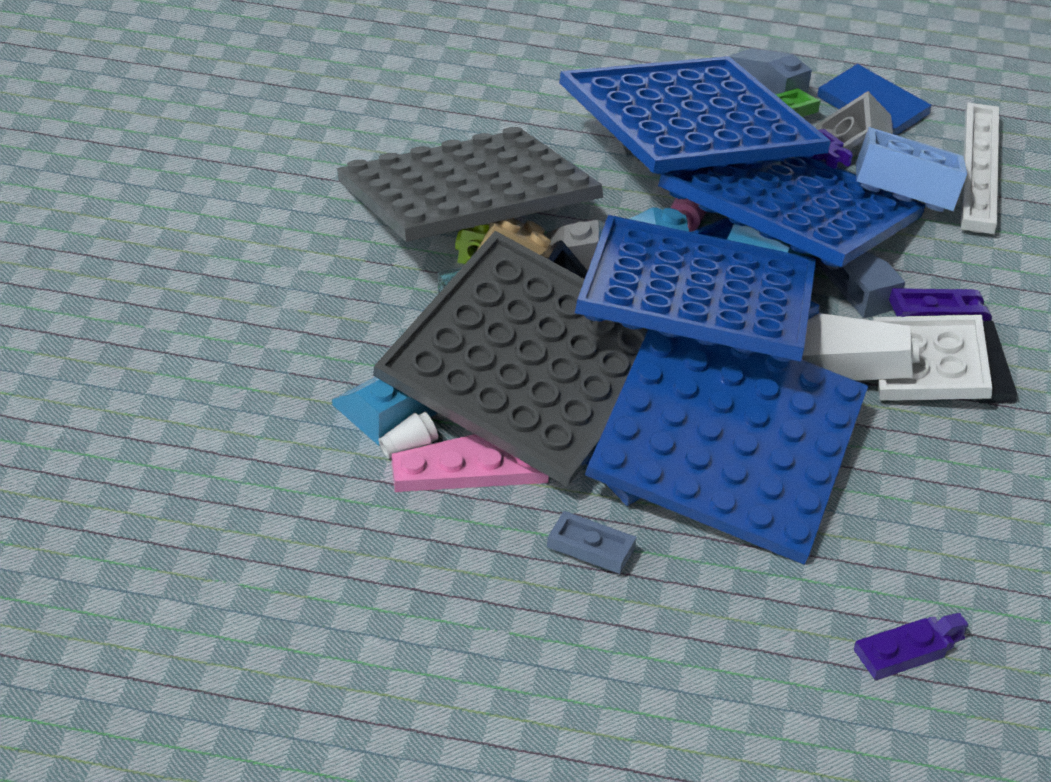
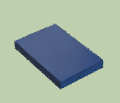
(901, 105)

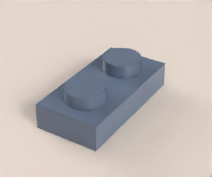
(591, 542)

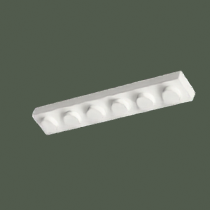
(981, 163)

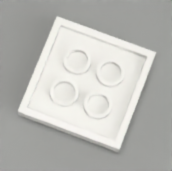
(950, 363)

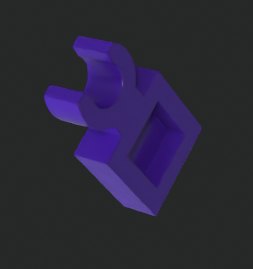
(836, 152)

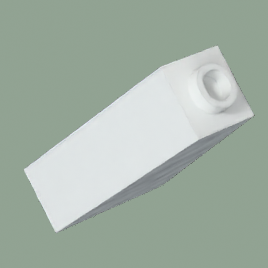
(860, 347)

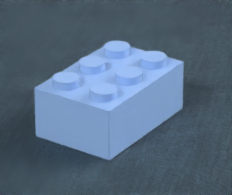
(910, 170)

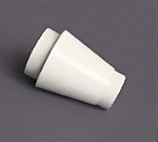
(409, 434)

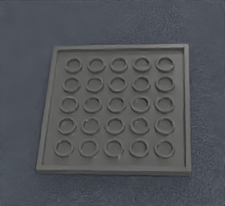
(467, 183)
(516, 359)

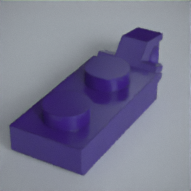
(910, 645)

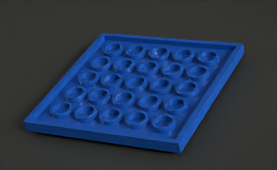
(693, 114)
(798, 203)
(699, 288)
(730, 439)

